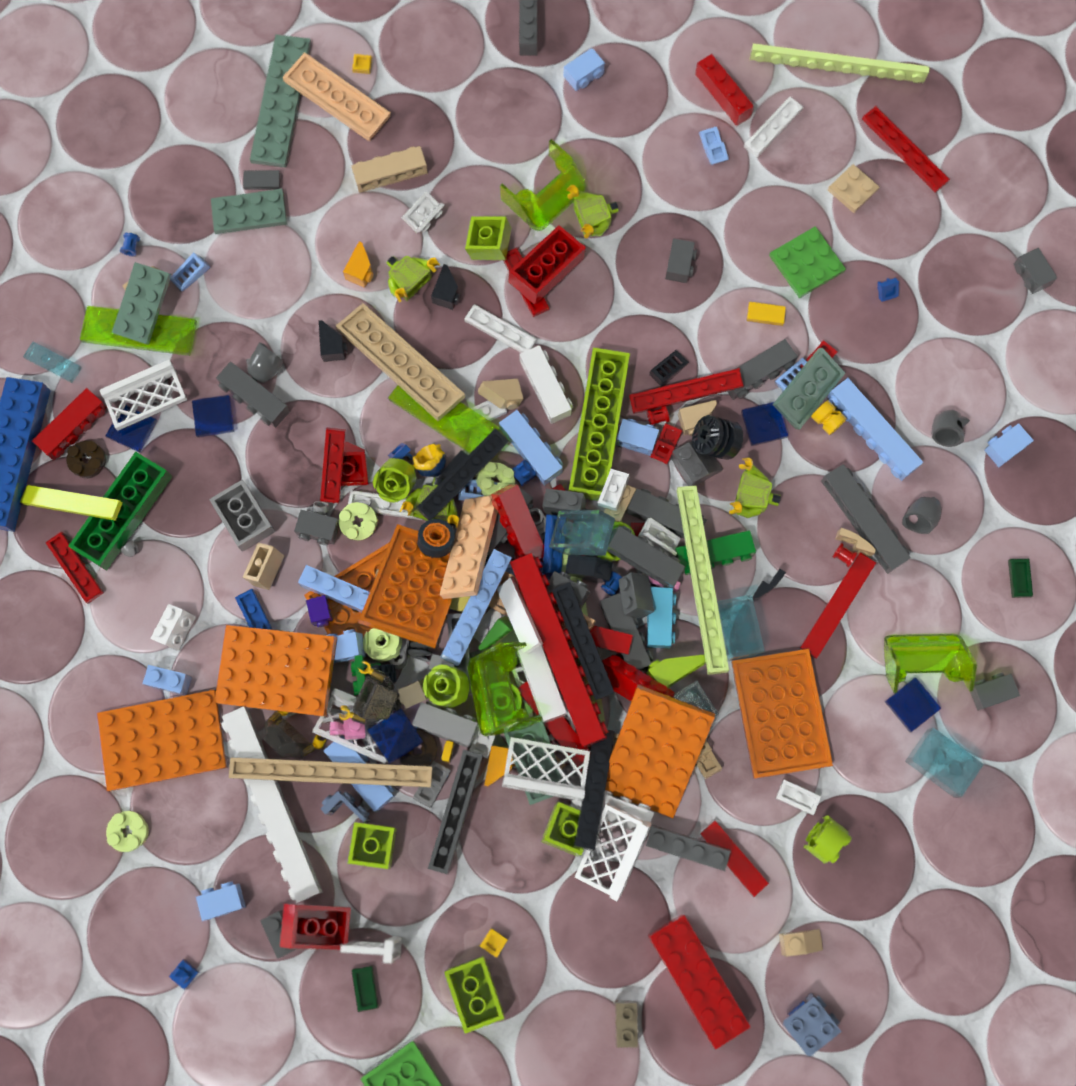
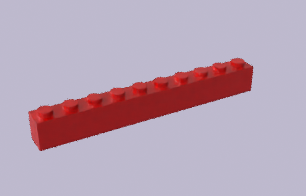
(559, 651)

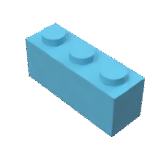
(660, 622)

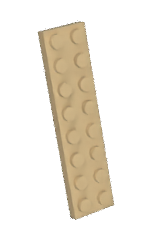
(400, 362)

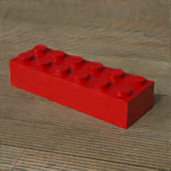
(699, 981)

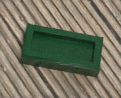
(1020, 578)
(365, 988)

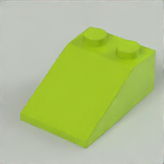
(674, 669)

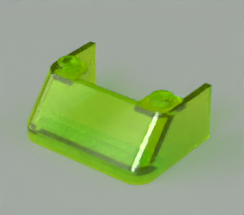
(552, 200)
(928, 655)
(494, 692)

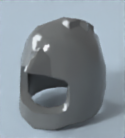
(263, 364)
(948, 428)
(928, 513)

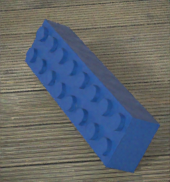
(21, 420)

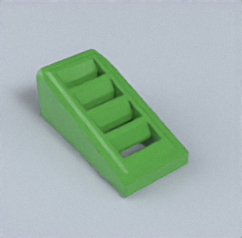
(498, 631)

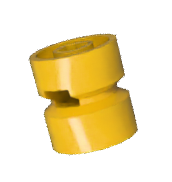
(828, 417)

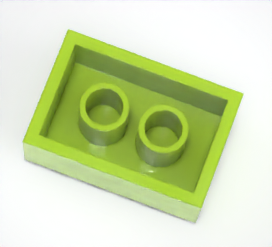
(474, 994)

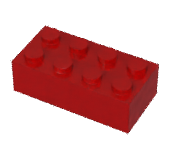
(546, 264)

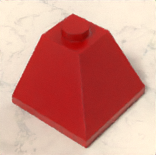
(354, 466)

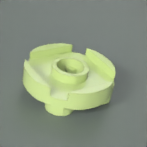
(494, 470)
(367, 526)
(378, 652)
(117, 838)

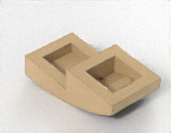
(859, 544)
(707, 762)

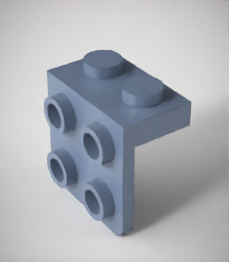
(333, 802)
(812, 1025)

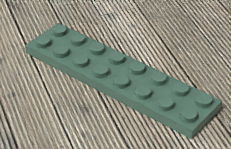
(278, 104)

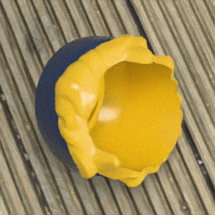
(430, 461)

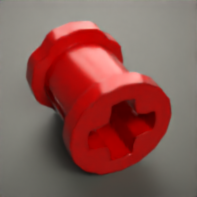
(658, 416)
(844, 555)

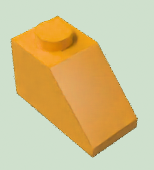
(358, 267)
(496, 765)

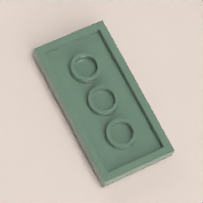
(248, 211)
(141, 303)
(809, 388)
(534, 733)

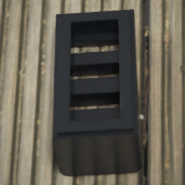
(658, 377)

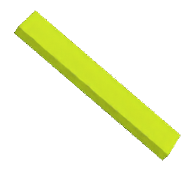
(71, 502)

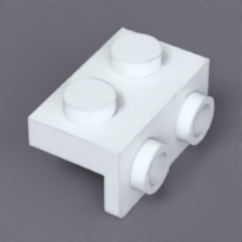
(422, 212)
(660, 536)
(173, 627)

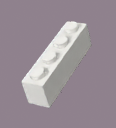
(545, 384)
(542, 684)
(641, 812)

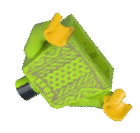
(591, 211)
(409, 275)
(753, 492)
(447, 514)

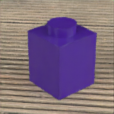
(319, 611)

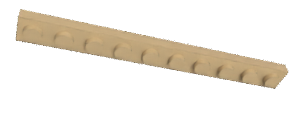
(330, 772)

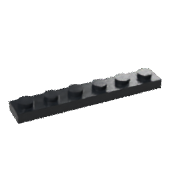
(462, 474)
(583, 641)
(594, 793)

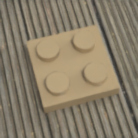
(853, 188)

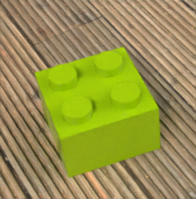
(488, 238)
(562, 829)
(372, 845)

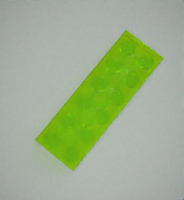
(170, 333)
(459, 425)

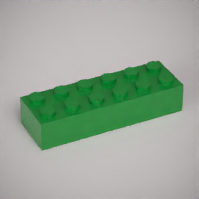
(137, 489)

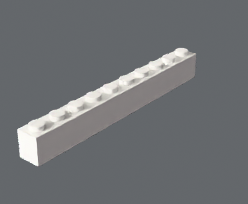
(273, 810)

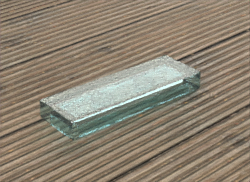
(52, 362)

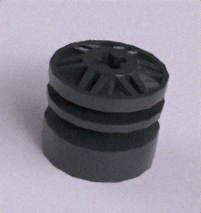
(717, 437)

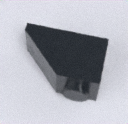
(446, 290)
(331, 343)
(589, 568)

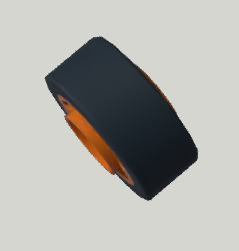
(439, 529)

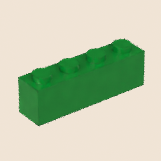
(723, 550)

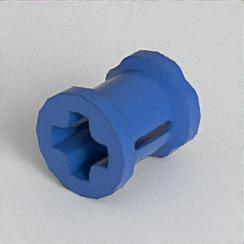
(129, 244)
(613, 585)

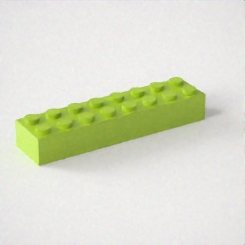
(599, 422)

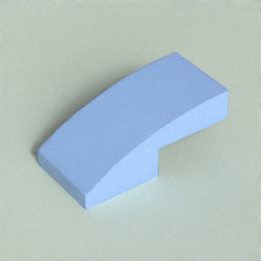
(713, 146)

